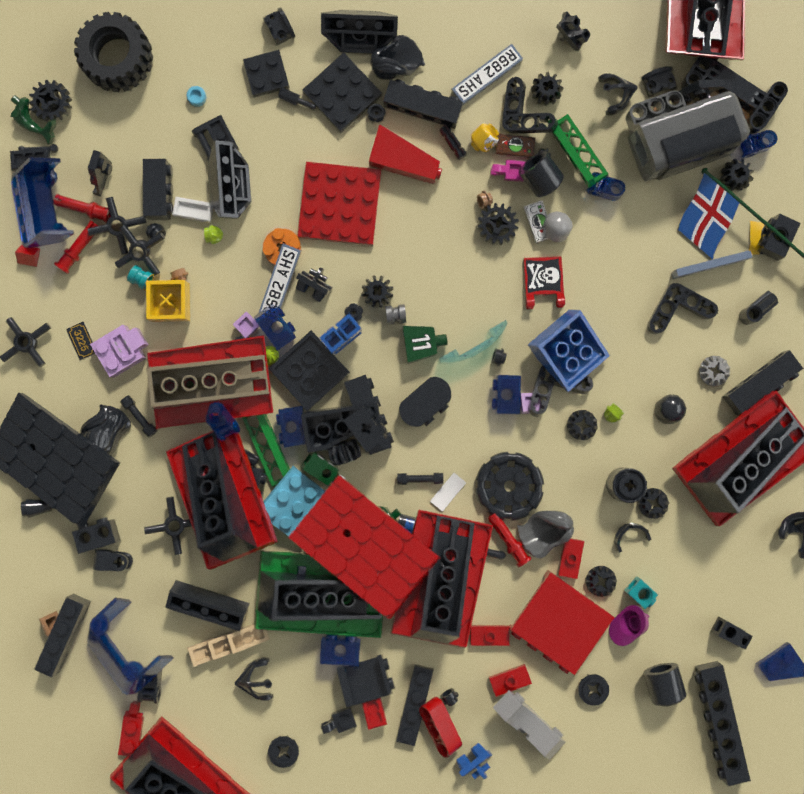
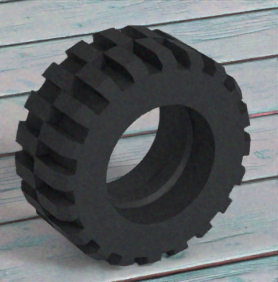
(96, 35)

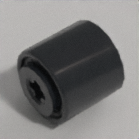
(541, 174)
(616, 485)
(665, 684)

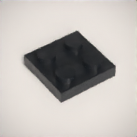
(266, 73)

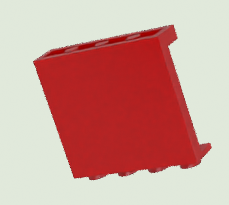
(561, 623)

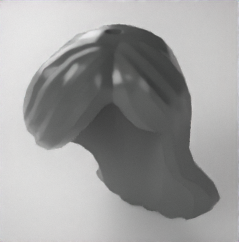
(545, 531)

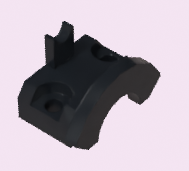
(279, 26)
(659, 80)

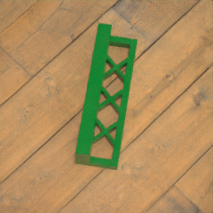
(575, 157)
(274, 447)

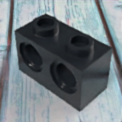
(97, 539)

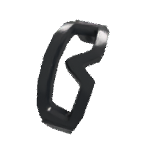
(623, 529)

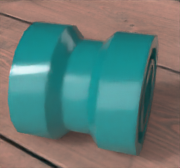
(139, 277)

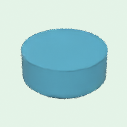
(196, 96)

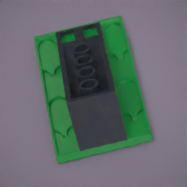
(311, 600)

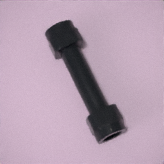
(148, 429)
(403, 478)

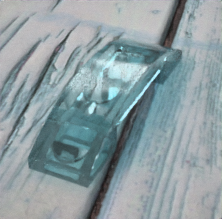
(494, 333)

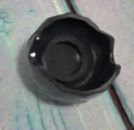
(670, 409)

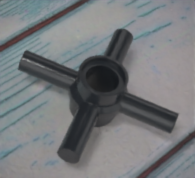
(108, 227)
(146, 247)
(18, 342)
(165, 527)

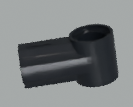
(758, 308)

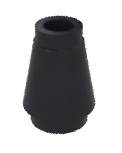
(34, 507)

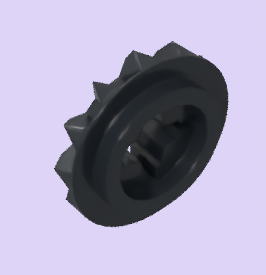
(574, 430)
(645, 506)
(592, 580)
(593, 698)
(283, 760)

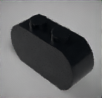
(425, 402)

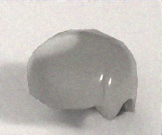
(557, 226)

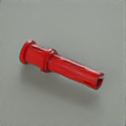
(92, 210)
(72, 254)
(513, 546)

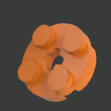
(277, 237)

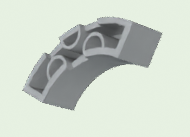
(525, 719)

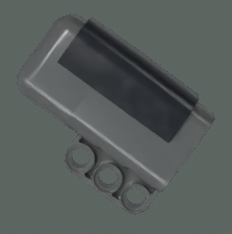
(684, 135)

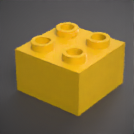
(168, 301)

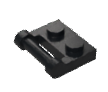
(218, 131)

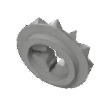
(707, 375)

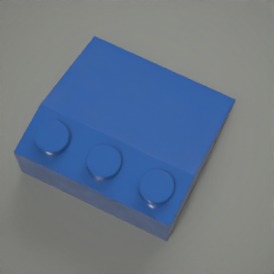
(569, 349)

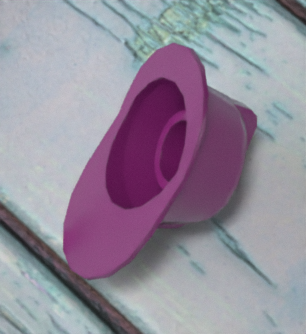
(628, 625)

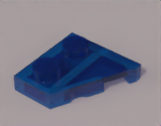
(782, 664)

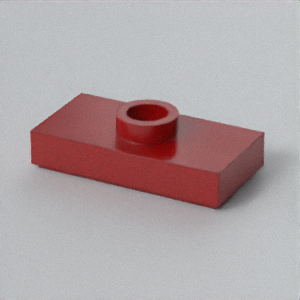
(571, 558)
(490, 635)
(510, 680)
(374, 713)

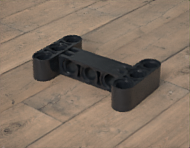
(749, 96)

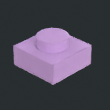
(246, 325)
(524, 402)

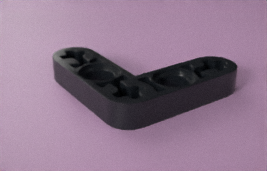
(520, 117)
(680, 300)
(546, 397)

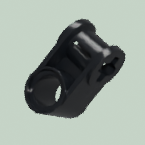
(109, 560)
(151, 690)

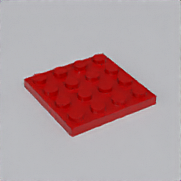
(339, 203)

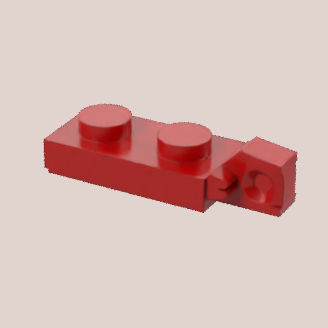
(131, 729)

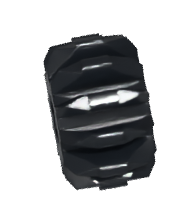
(543, 82)
(743, 172)
(384, 291)
(344, 452)

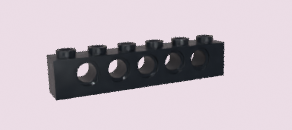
(737, 771)

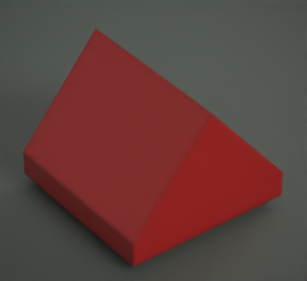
(27, 256)

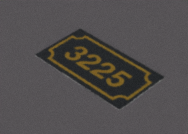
(81, 340)

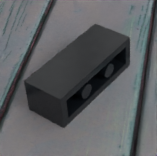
(157, 189)

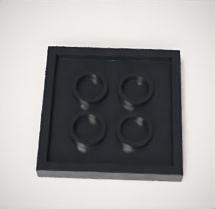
(342, 92)
(309, 370)

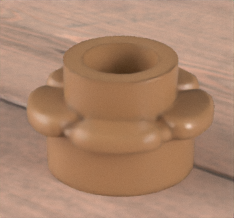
(484, 199)
(179, 274)

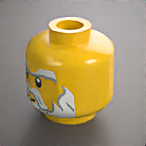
(484, 137)

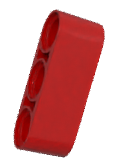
(440, 727)

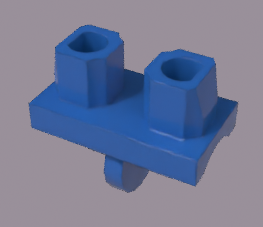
(467, 766)

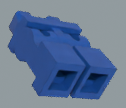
(342, 336)

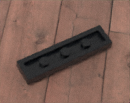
(415, 699)

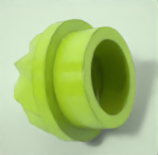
(213, 234)
(272, 355)
(613, 413)

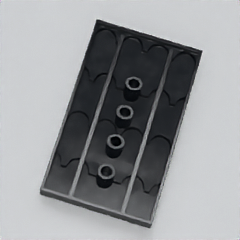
(54, 460)

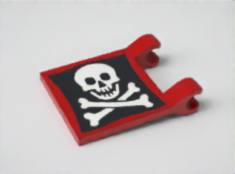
(544, 277)

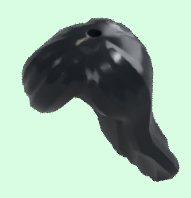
(397, 58)
(106, 428)

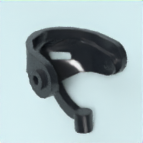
(629, 90)
(788, 526)
(243, 681)

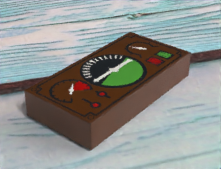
(515, 145)

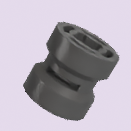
(396, 314)

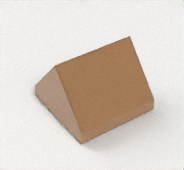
(48, 621)

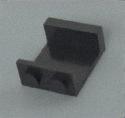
(365, 681)

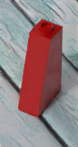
(401, 157)

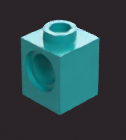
(635, 587)

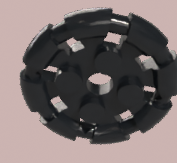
(521, 483)

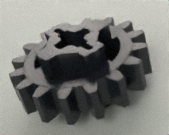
(49, 92)
(504, 224)

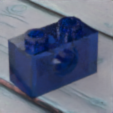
(280, 337)
(511, 383)
(291, 415)
(330, 656)

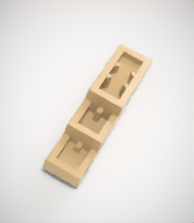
(226, 644)

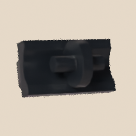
(571, 32)
(306, 280)

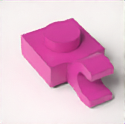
(509, 170)

